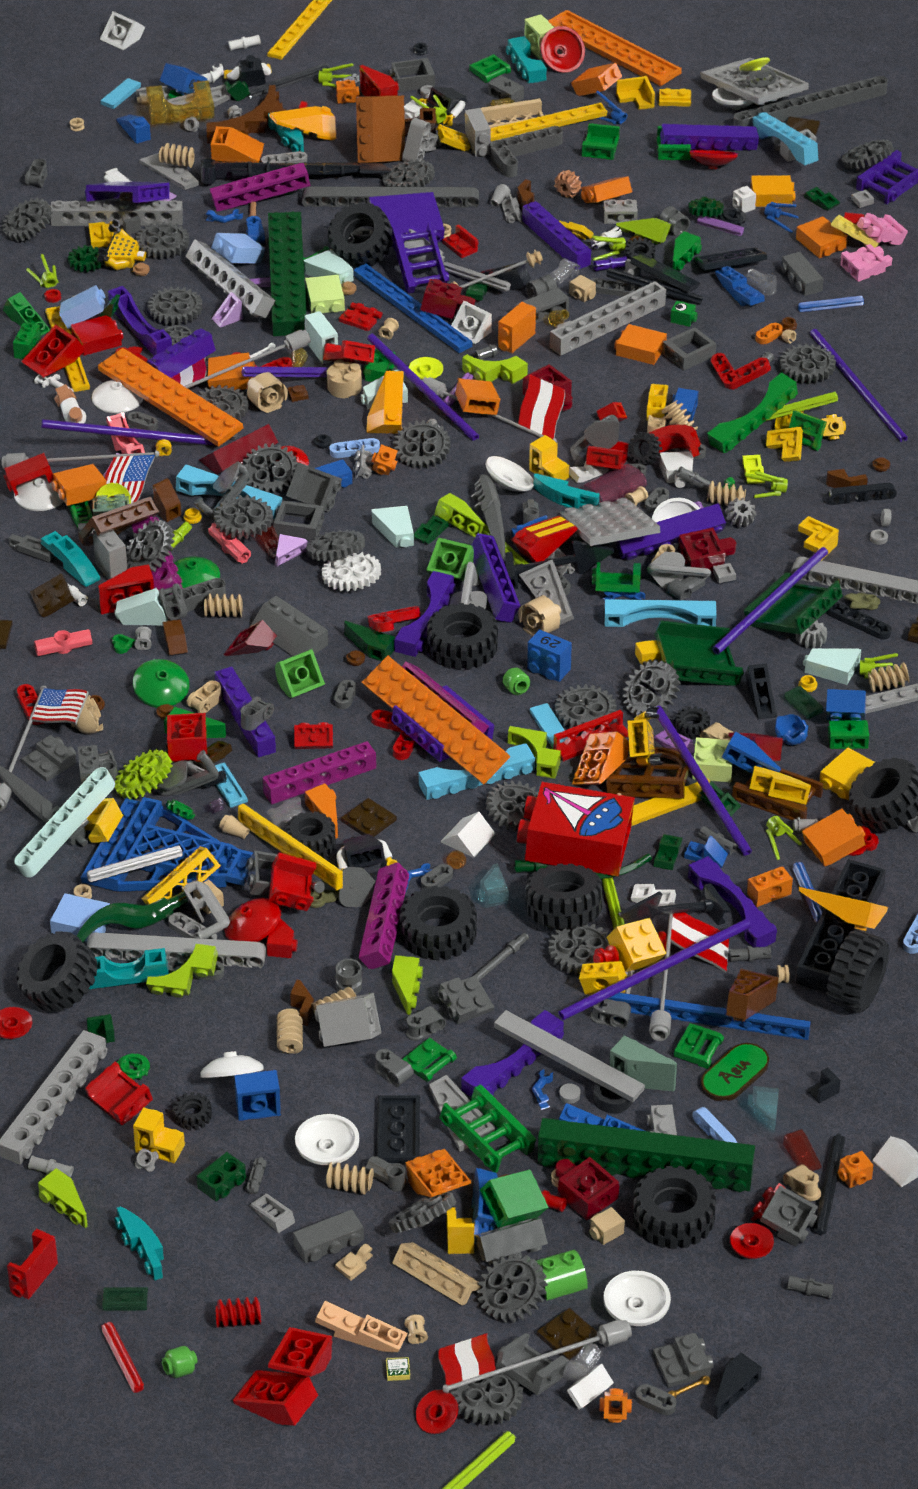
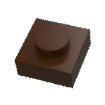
(297, 393)

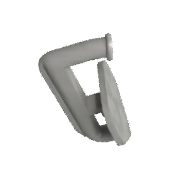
(671, 567)
(468, 596)
(212, 903)

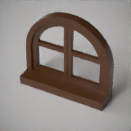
(118, 519)
(651, 785)

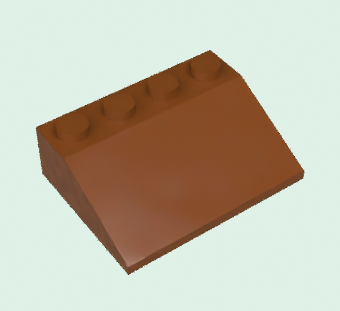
(380, 128)

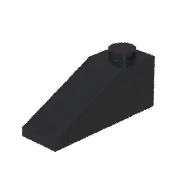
(516, 277)
(761, 690)
(739, 1377)

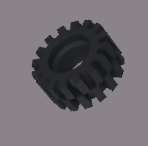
(640, 245)
(636, 444)
(692, 715)
(189, 1102)

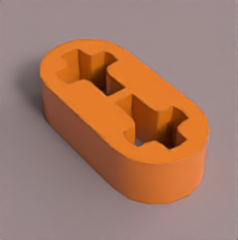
(769, 333)

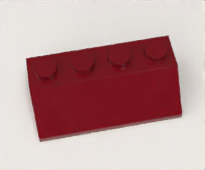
(237, 450)

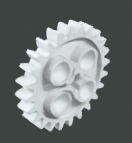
(351, 572)

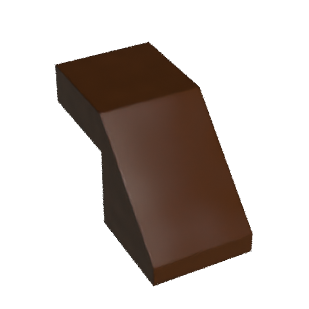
(524, 193)
(839, 478)
(175, 637)
(302, 999)

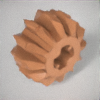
(567, 183)

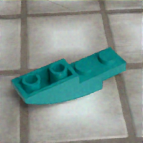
(290, 137)
(562, 494)
(72, 556)
(141, 1238)

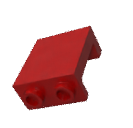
(349, 352)
(608, 458)
(27, 471)
(291, 881)
(118, 1094)
(29, 1276)

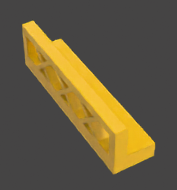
(181, 872)

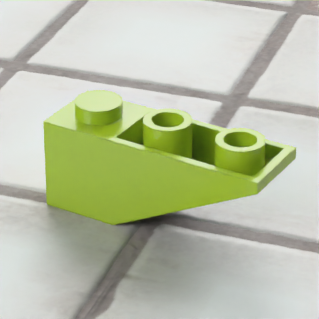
(651, 228)
(459, 514)
(405, 980)
(61, 1193)

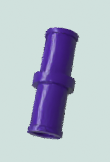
(610, 263)

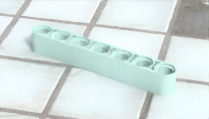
(64, 822)

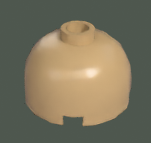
(89, 718)

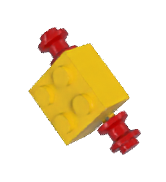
(634, 945)

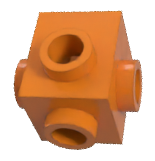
(346, 91)
(384, 460)
(855, 1169)
(619, 1413)

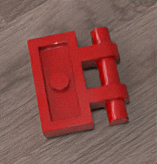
(359, 320)

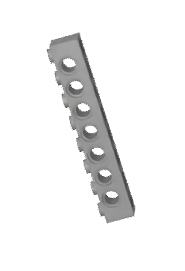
(85, 212)
(229, 278)
(607, 318)
(52, 1097)

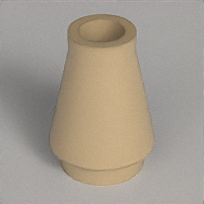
(232, 826)

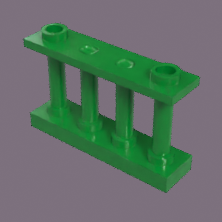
(494, 1113)

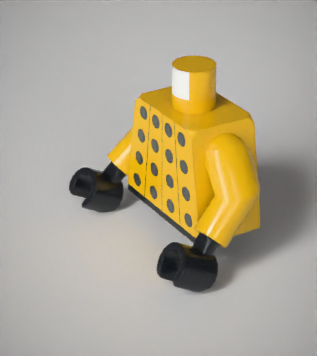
(122, 250)
(642, 739)

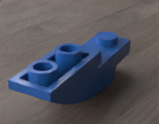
(737, 286)
(574, 1114)
(482, 1217)

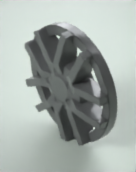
(177, 335)

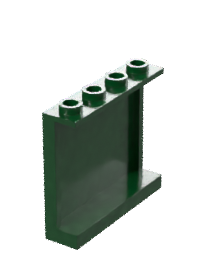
(796, 608)
(690, 653)

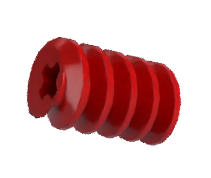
(238, 1312)

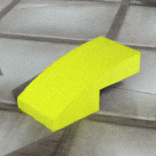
(751, 464)

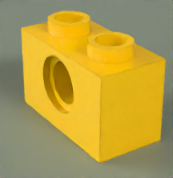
(599, 976)

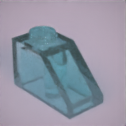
(493, 888)
(764, 1106)

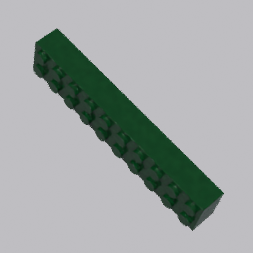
(287, 272)
(642, 1152)

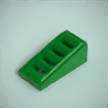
(75, 515)

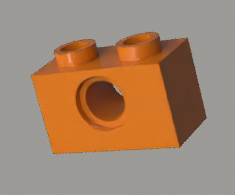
(769, 886)

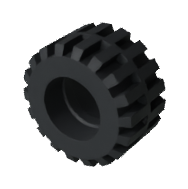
(314, 832)

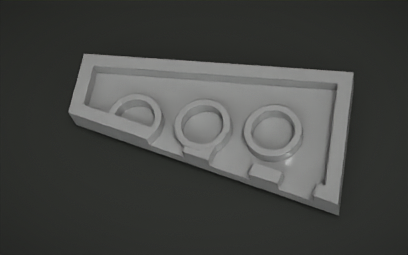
(176, 174)
(447, 1092)

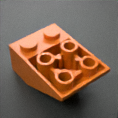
(234, 145)
(601, 758)
(435, 1174)

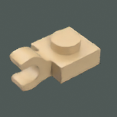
(353, 1264)

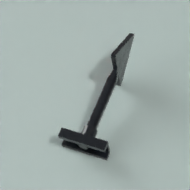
(585, 556)
(648, 908)

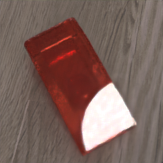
(268, 541)
(801, 1150)

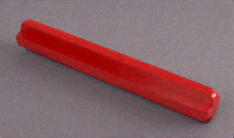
(122, 1357)

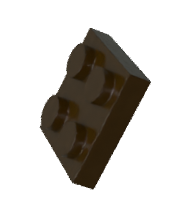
(52, 595)
(369, 818)
(566, 1330)

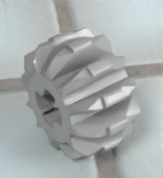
(740, 512)
(813, 636)

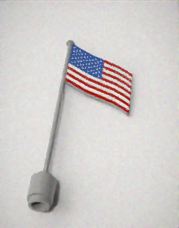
(124, 469)
(51, 707)

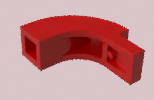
(678, 437)

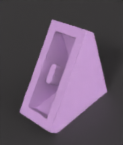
(229, 311)
(289, 548)

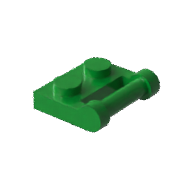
(487, 65)
(810, 426)
(692, 1042)
(425, 1055)

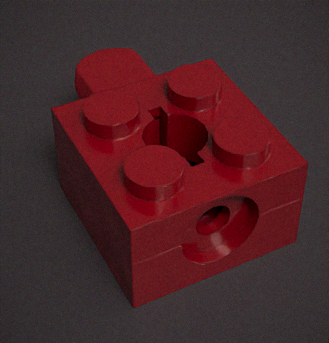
(443, 298)
(556, 378)
(705, 549)
(598, 1186)

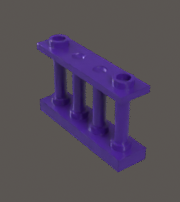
(886, 167)
(407, 267)

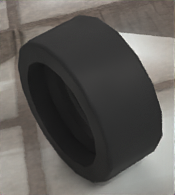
(609, 1105)

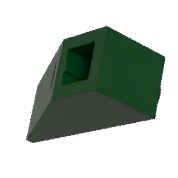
(369, 641)

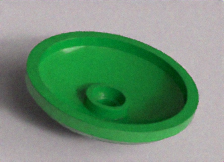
(196, 570)
(158, 690)

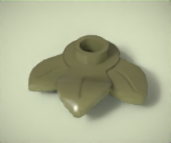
(863, 600)
(325, 897)

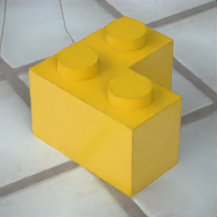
(544, 459)
(153, 1136)

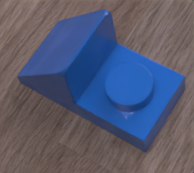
(712, 849)

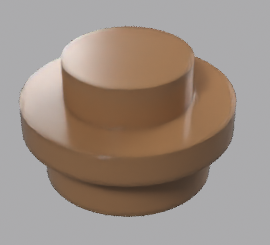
(141, 269)
(348, 288)

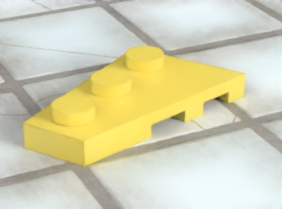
(853, 230)

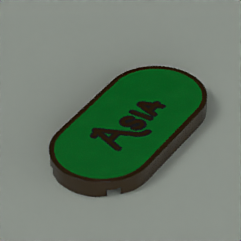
(735, 1072)

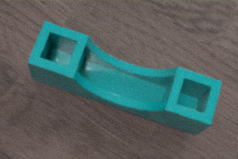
(531, 69)
(151, 964)

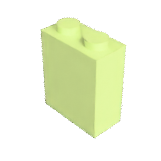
(325, 294)

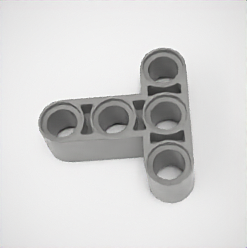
(419, 140)

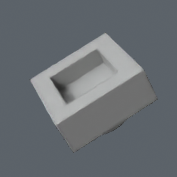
(862, 198)
(724, 573)

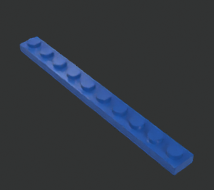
(412, 308)
(717, 1016)

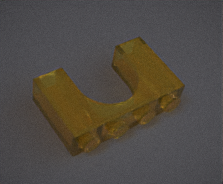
(164, 112)

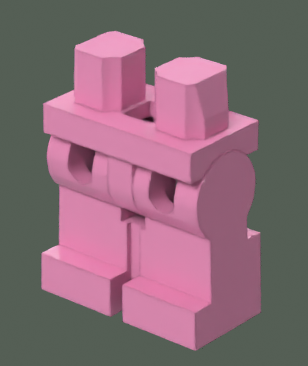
(882, 229)
(865, 262)

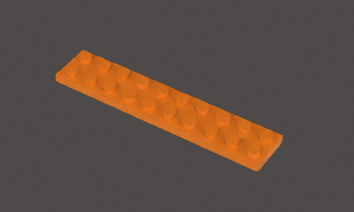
(618, 49)
(170, 397)
(460, 738)

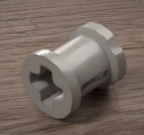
(143, 637)

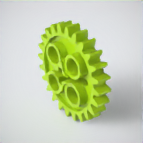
(143, 774)

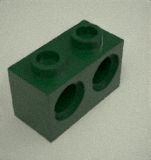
(221, 1177)

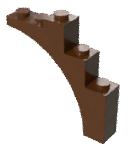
(253, 121)

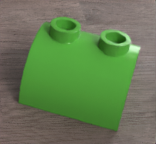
(451, 558)
(299, 674)
(564, 1274)

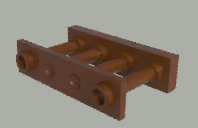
(777, 806)

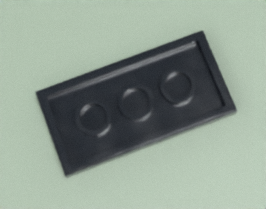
(730, 258)
(664, 272)
(398, 1128)

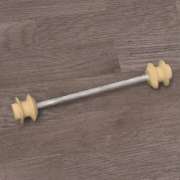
(531, 259)

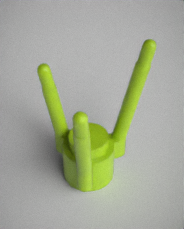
(326, 76)
(440, 112)
(616, 244)
(48, 278)
(778, 484)
(869, 663)
(778, 828)

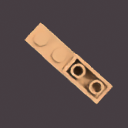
(366, 1332)

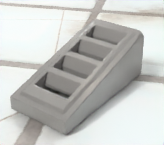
(279, 1222)

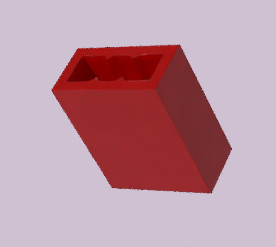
(97, 334)

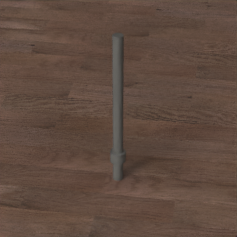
(512, 947)

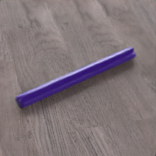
(286, 371)

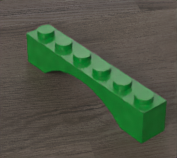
(729, 434)

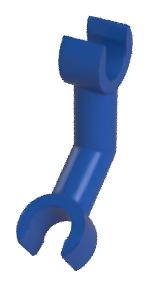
(223, 219)
(634, 596)
(418, 872)
(536, 1089)

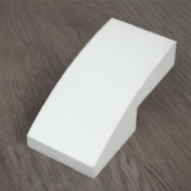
(586, 472)
(643, 891)
(590, 1386)

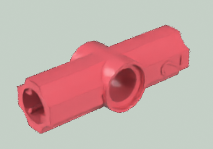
(230, 545)
(63, 642)

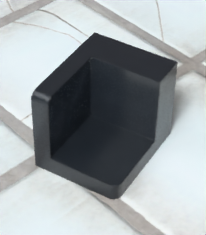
(826, 1088)

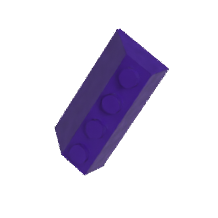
(184, 353)

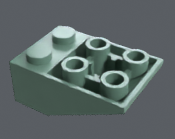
(103, 504)
(644, 1065)

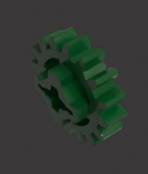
(705, 207)
(84, 258)

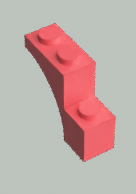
(127, 445)

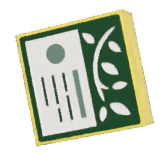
(398, 1369)

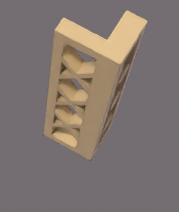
(512, 111)
(435, 1272)

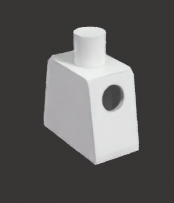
(671, 462)

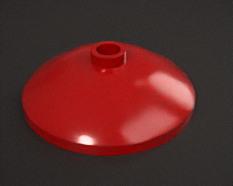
(568, 43)
(713, 157)
(253, 920)

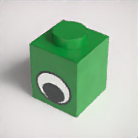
(683, 313)

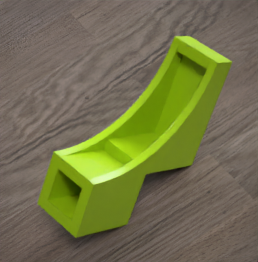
(509, 369)
(546, 759)
(179, 982)

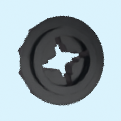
(728, 214)

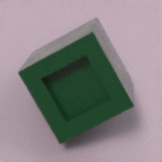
(238, 90)
(102, 1027)

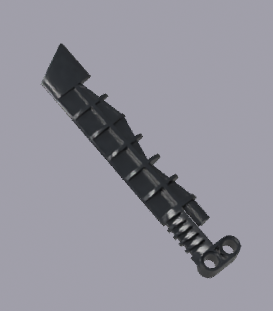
(215, 170)

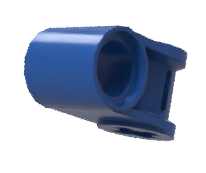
(255, 229)

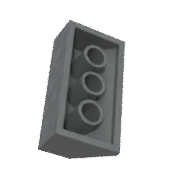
(293, 628)

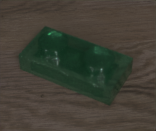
(804, 702)
(125, 1298)

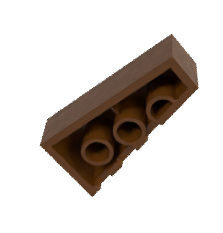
(750, 994)

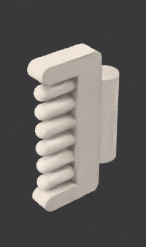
(114, 175)

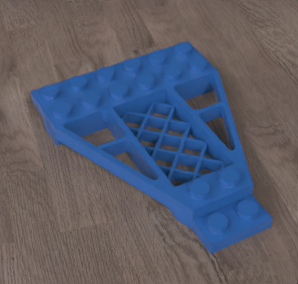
(132, 838)

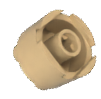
(344, 379)
(266, 388)
(540, 614)

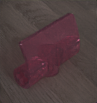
(617, 483)

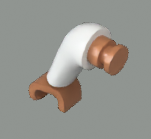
(70, 409)

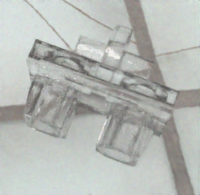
(285, 812)

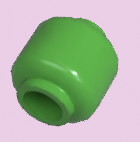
(516, 681)
(179, 1362)

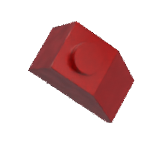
(281, 941)

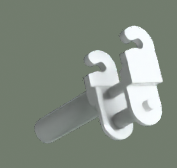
(51, 380)

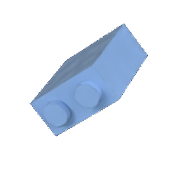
(238, 248)
(82, 306)
(74, 912)

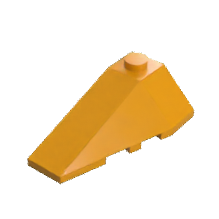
(310, 119)
(386, 409)
(853, 911)

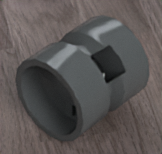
(678, 221)
(540, 286)
(349, 975)

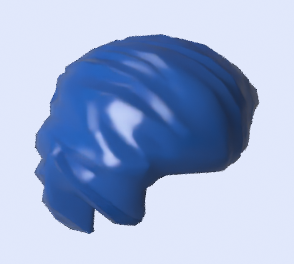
(791, 729)

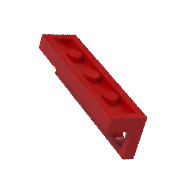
(575, 746)

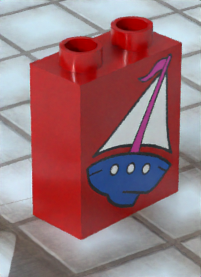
(576, 828)

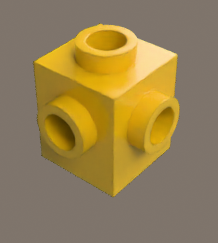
(838, 425)

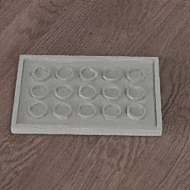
(734, 80)
(610, 521)

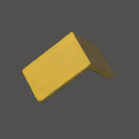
(637, 90)
(819, 535)
(103, 821)
(459, 1233)

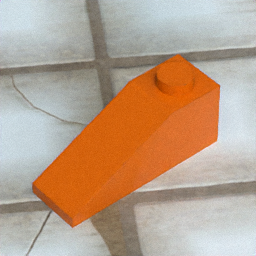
(323, 801)

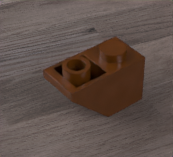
(166, 500)

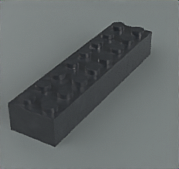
(855, 882)

